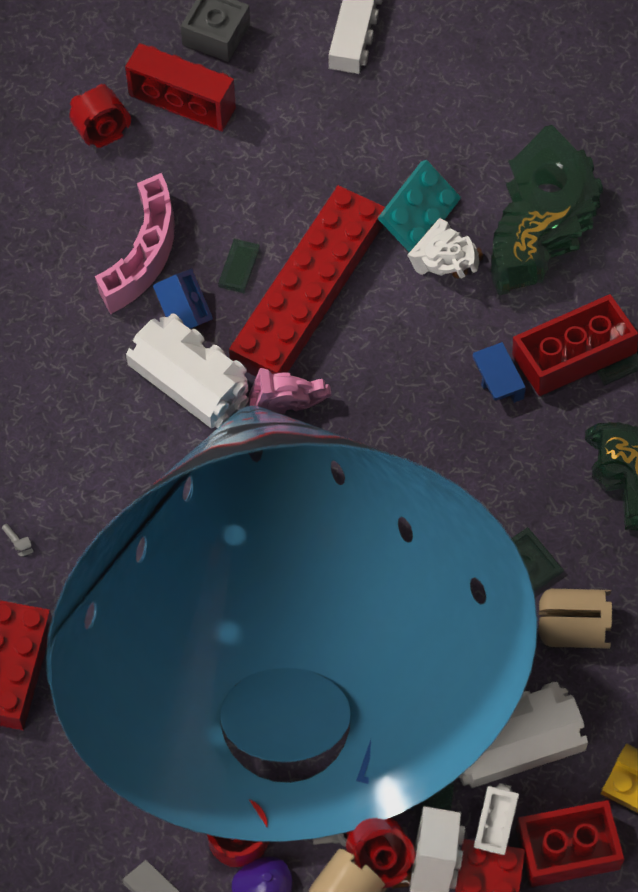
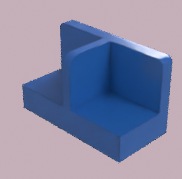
(183, 297)
(499, 373)

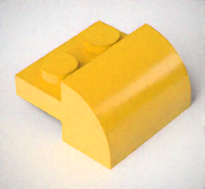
(623, 780)

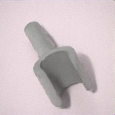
(21, 544)
(338, 838)

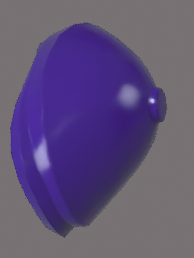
(263, 875)

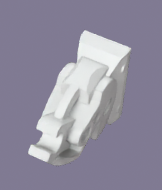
(444, 252)
(496, 819)

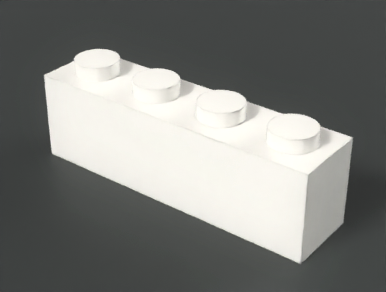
(353, 35)

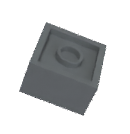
(216, 27)

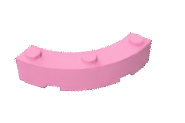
(151, 249)

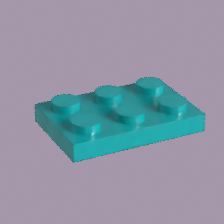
(418, 205)

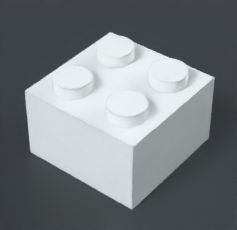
(437, 851)

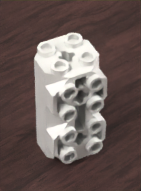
(188, 372)
(539, 732)

